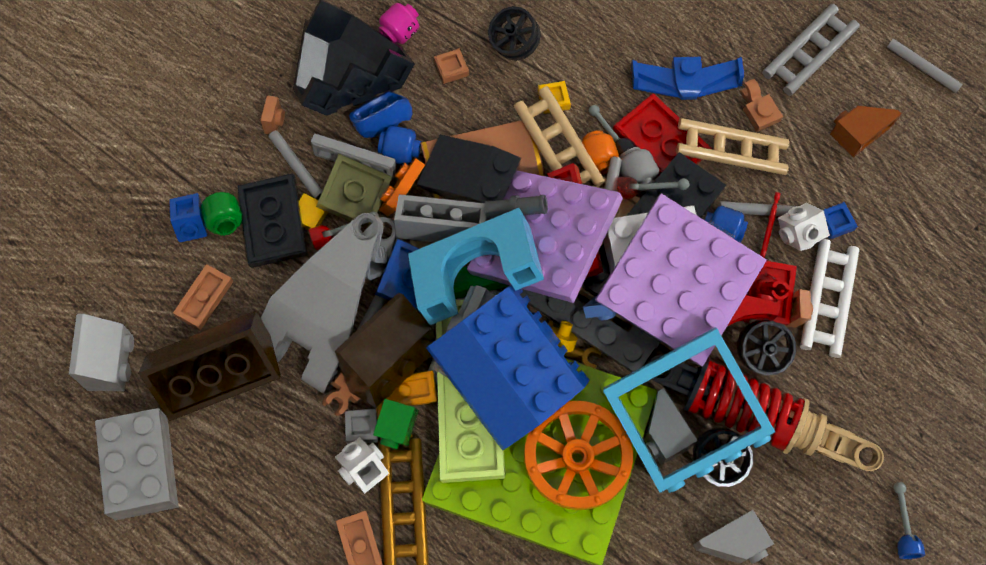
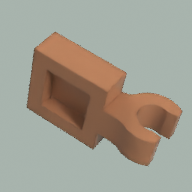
(760, 110)

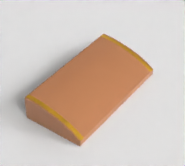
(507, 137)

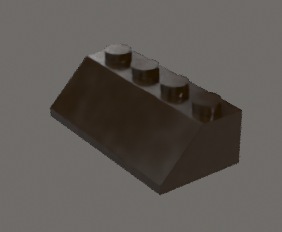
(211, 366)

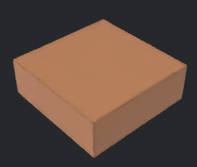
(451, 66)

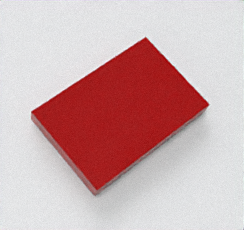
(655, 129)

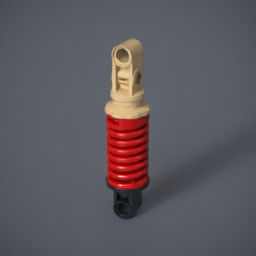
(716, 391)

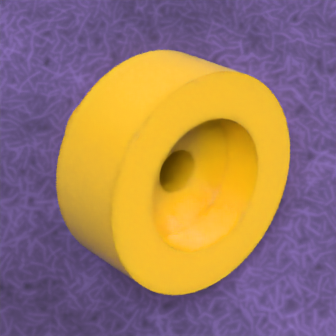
(565, 335)

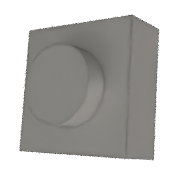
(360, 424)

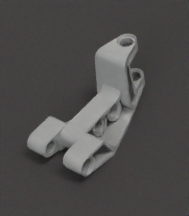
(323, 297)

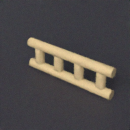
(561, 126)
(718, 153)

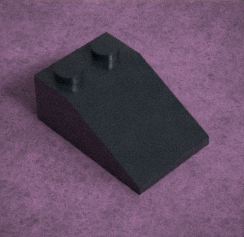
(468, 171)

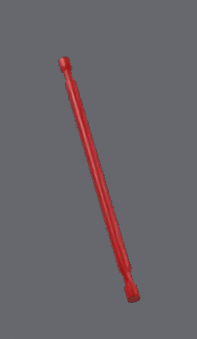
(768, 230)

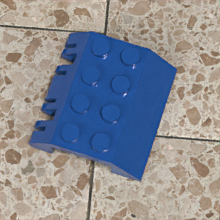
(508, 366)

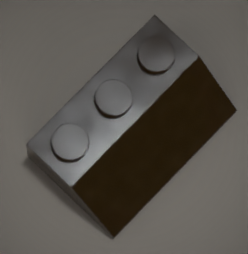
(385, 350)

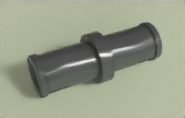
(528, 206)

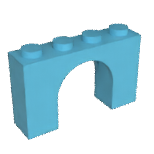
(439, 263)

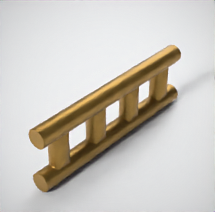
(417, 517)

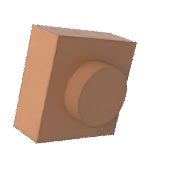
(272, 115)
(801, 308)

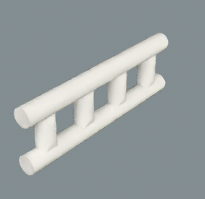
(843, 286)

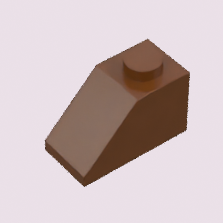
(862, 127)

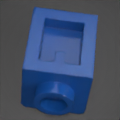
(187, 217)

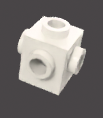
(803, 226)
(361, 464)

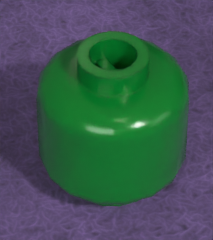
(221, 213)

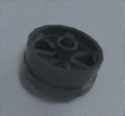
(514, 33)
(766, 347)
(740, 473)

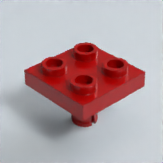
(778, 282)

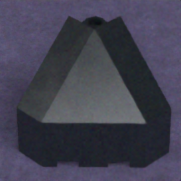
(345, 61)

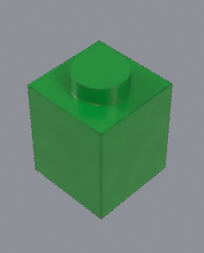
(395, 424)

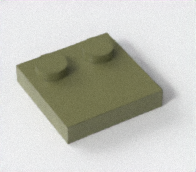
(353, 189)

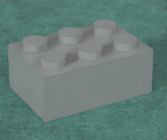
(136, 464)

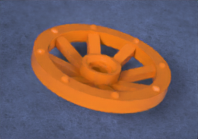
(581, 447)

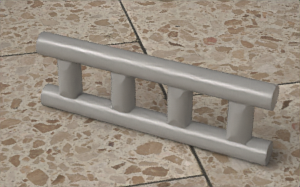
(811, 64)

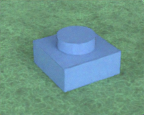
(595, 309)

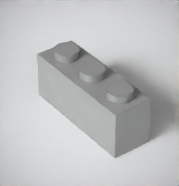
(435, 218)

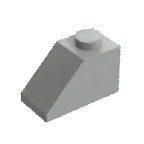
(667, 430)
(738, 540)

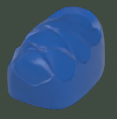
(380, 113)

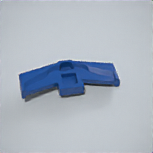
(687, 77)

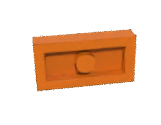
(406, 177)

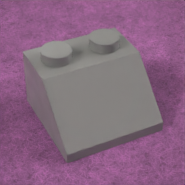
(100, 354)

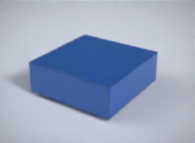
(839, 220)

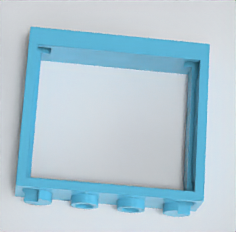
(704, 464)

